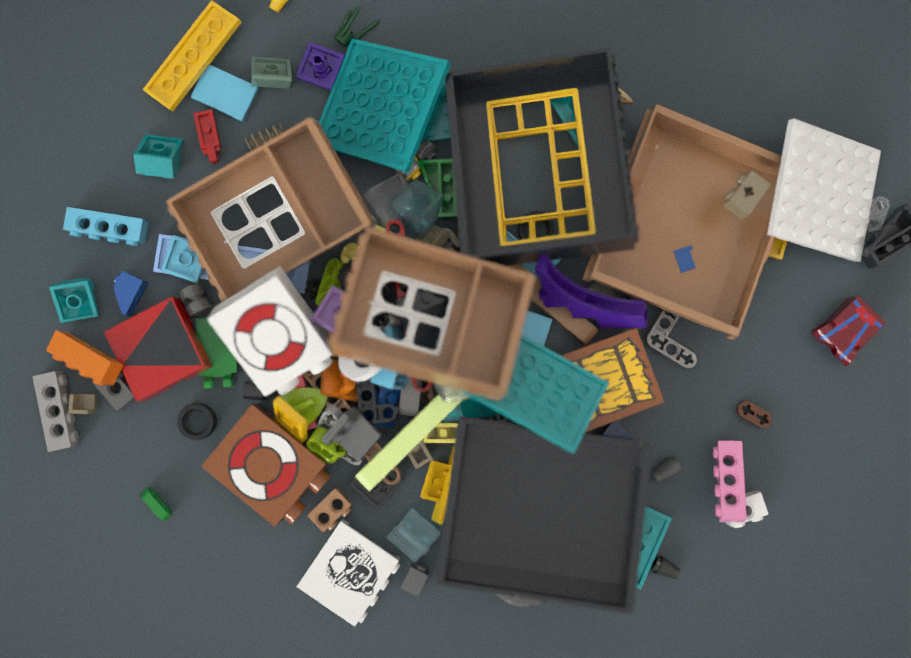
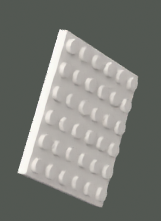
(823, 191)

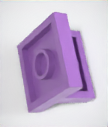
(328, 309)

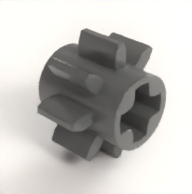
(425, 150)

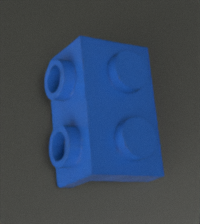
(386, 396)

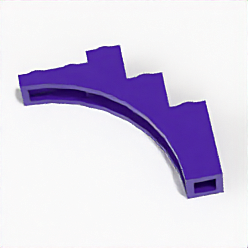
(583, 303)

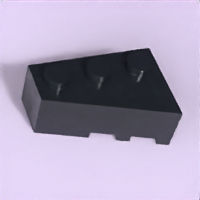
(889, 240)

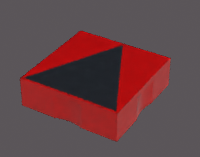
(158, 349)

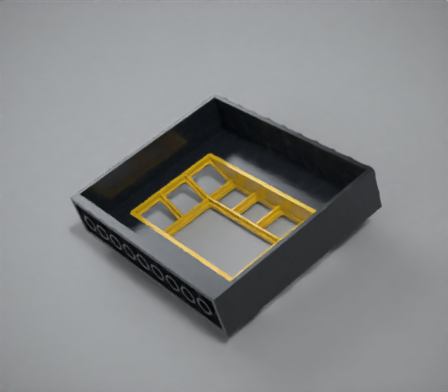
(602, 150)

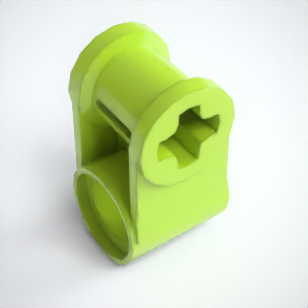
(325, 451)

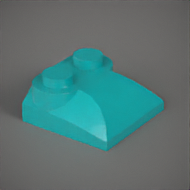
(74, 299)

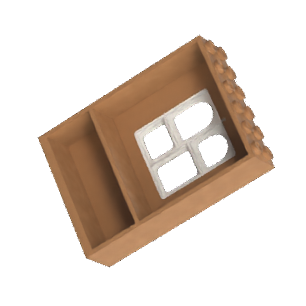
(313, 191)
(476, 334)

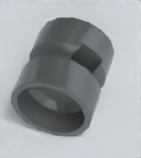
(194, 299)

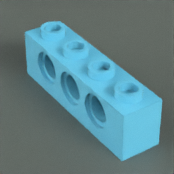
(76, 219)

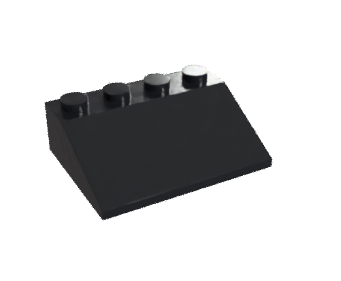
(429, 304)

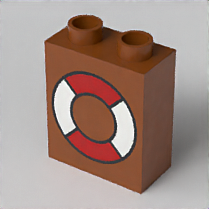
(267, 466)

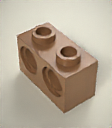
(327, 506)

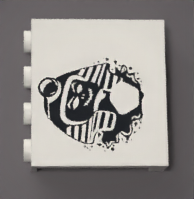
(349, 573)

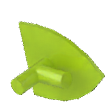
(306, 402)

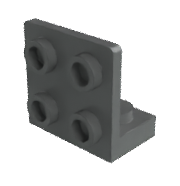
(353, 433)

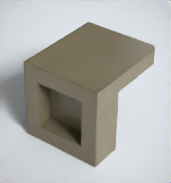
(82, 403)

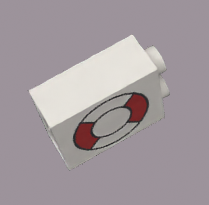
(272, 333)

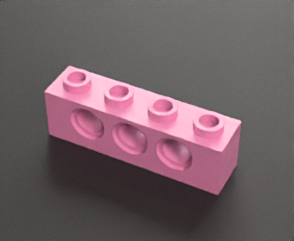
(734, 451)

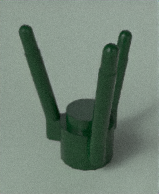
(344, 35)

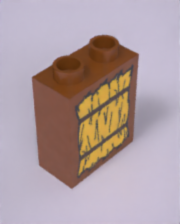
(627, 369)

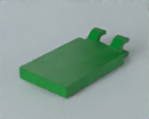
(219, 354)

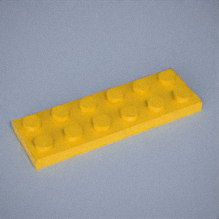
(192, 55)

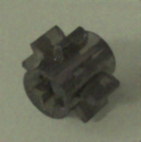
(312, 288)

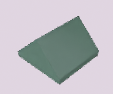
(270, 72)

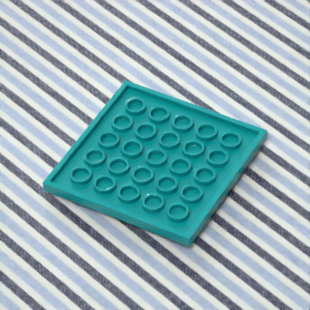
(382, 103)

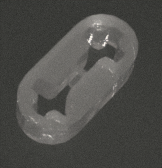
(879, 215)

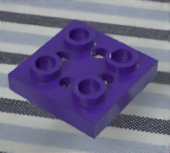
(320, 67)

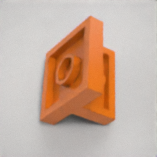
(336, 384)

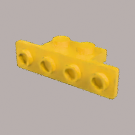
(437, 486)

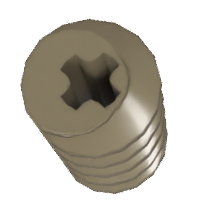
(262, 139)

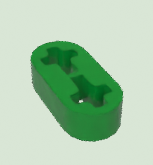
(156, 504)

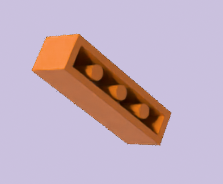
(84, 358)

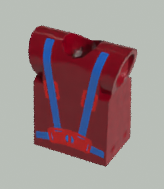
(849, 329)

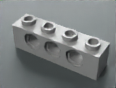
(47, 403)

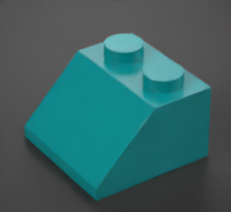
(158, 156)

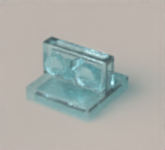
(413, 535)

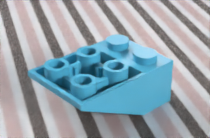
(389, 378)

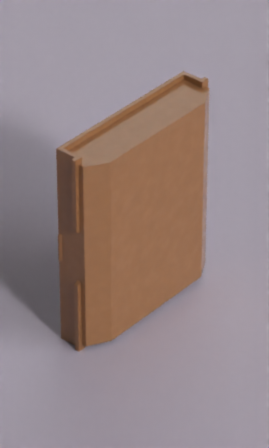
(681, 205)

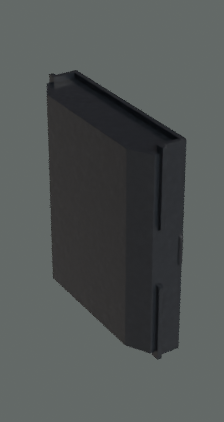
(544, 519)

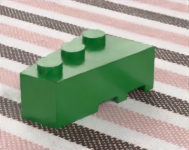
(440, 177)

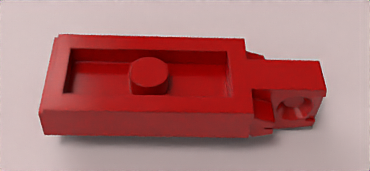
(208, 134)

